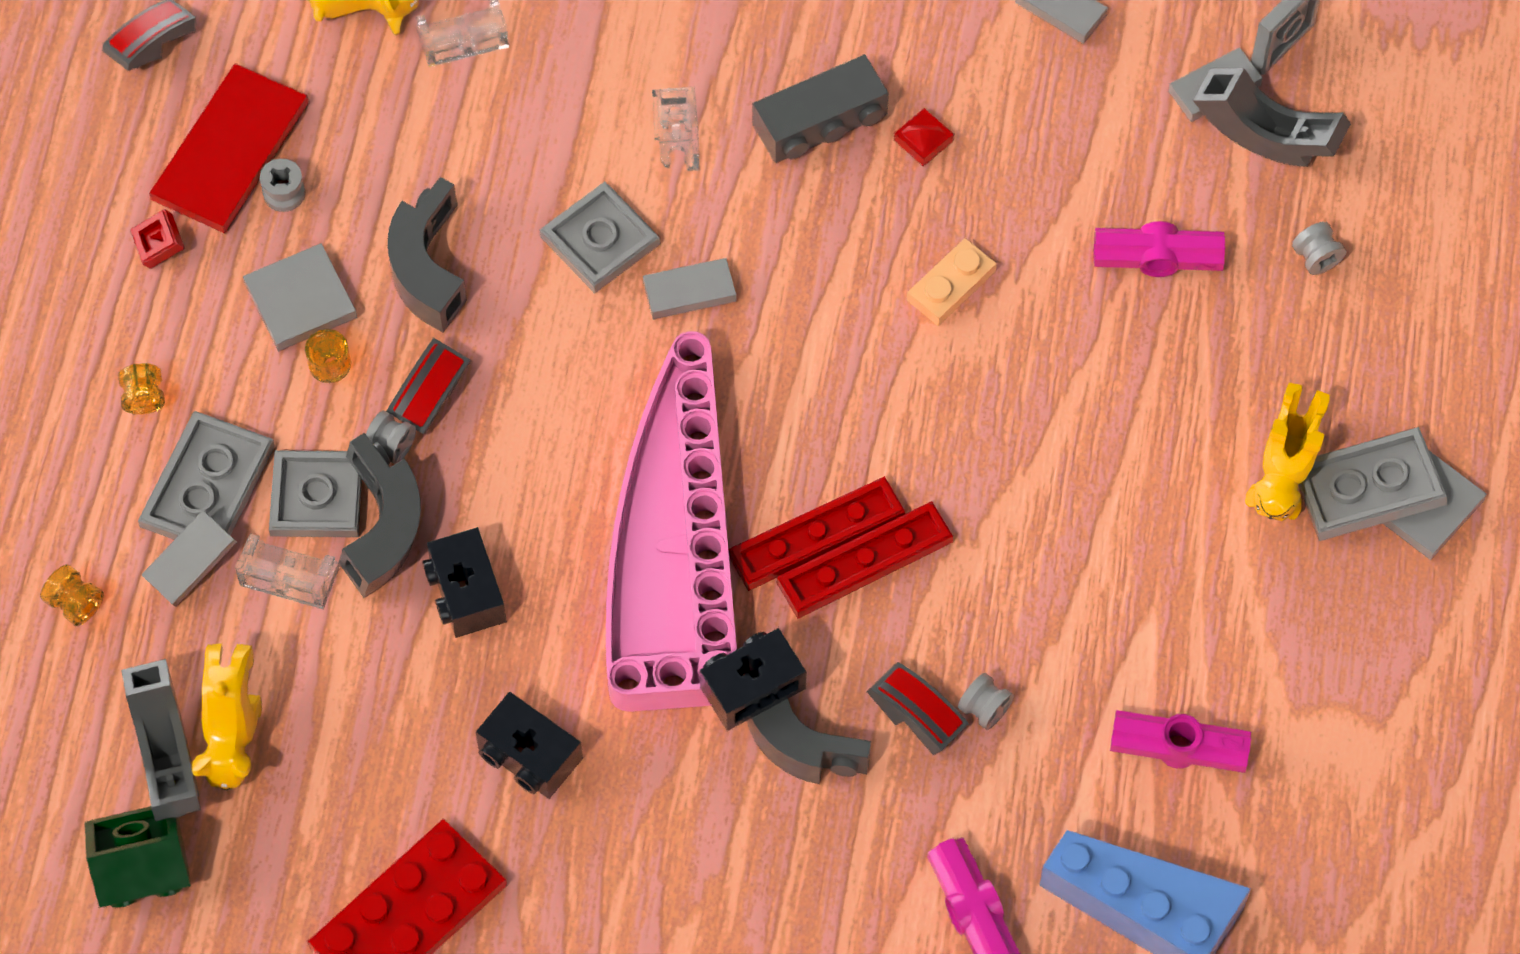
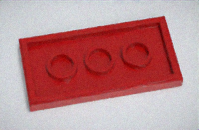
(229, 148)

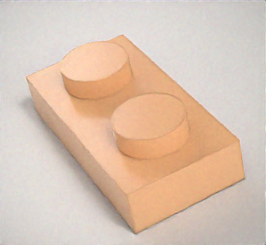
(951, 282)

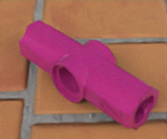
(1159, 249)
(1209, 745)
(971, 899)

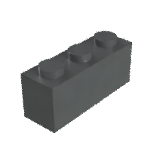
(820, 109)

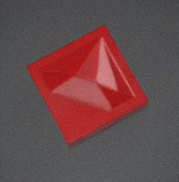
(923, 137)
(157, 238)

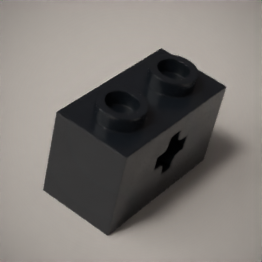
(466, 559)
(741, 697)
(519, 725)

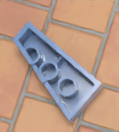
(1144, 897)

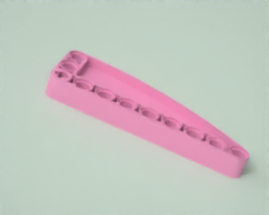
(654, 565)

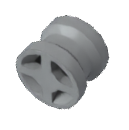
(282, 196)
(1319, 248)
(391, 435)
(985, 701)

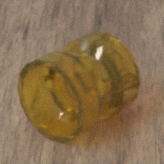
(74, 597)

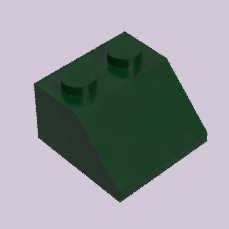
(135, 857)

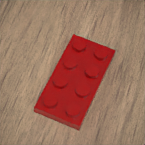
(415, 900)

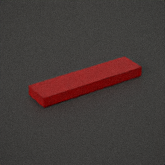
(815, 533)
(864, 559)

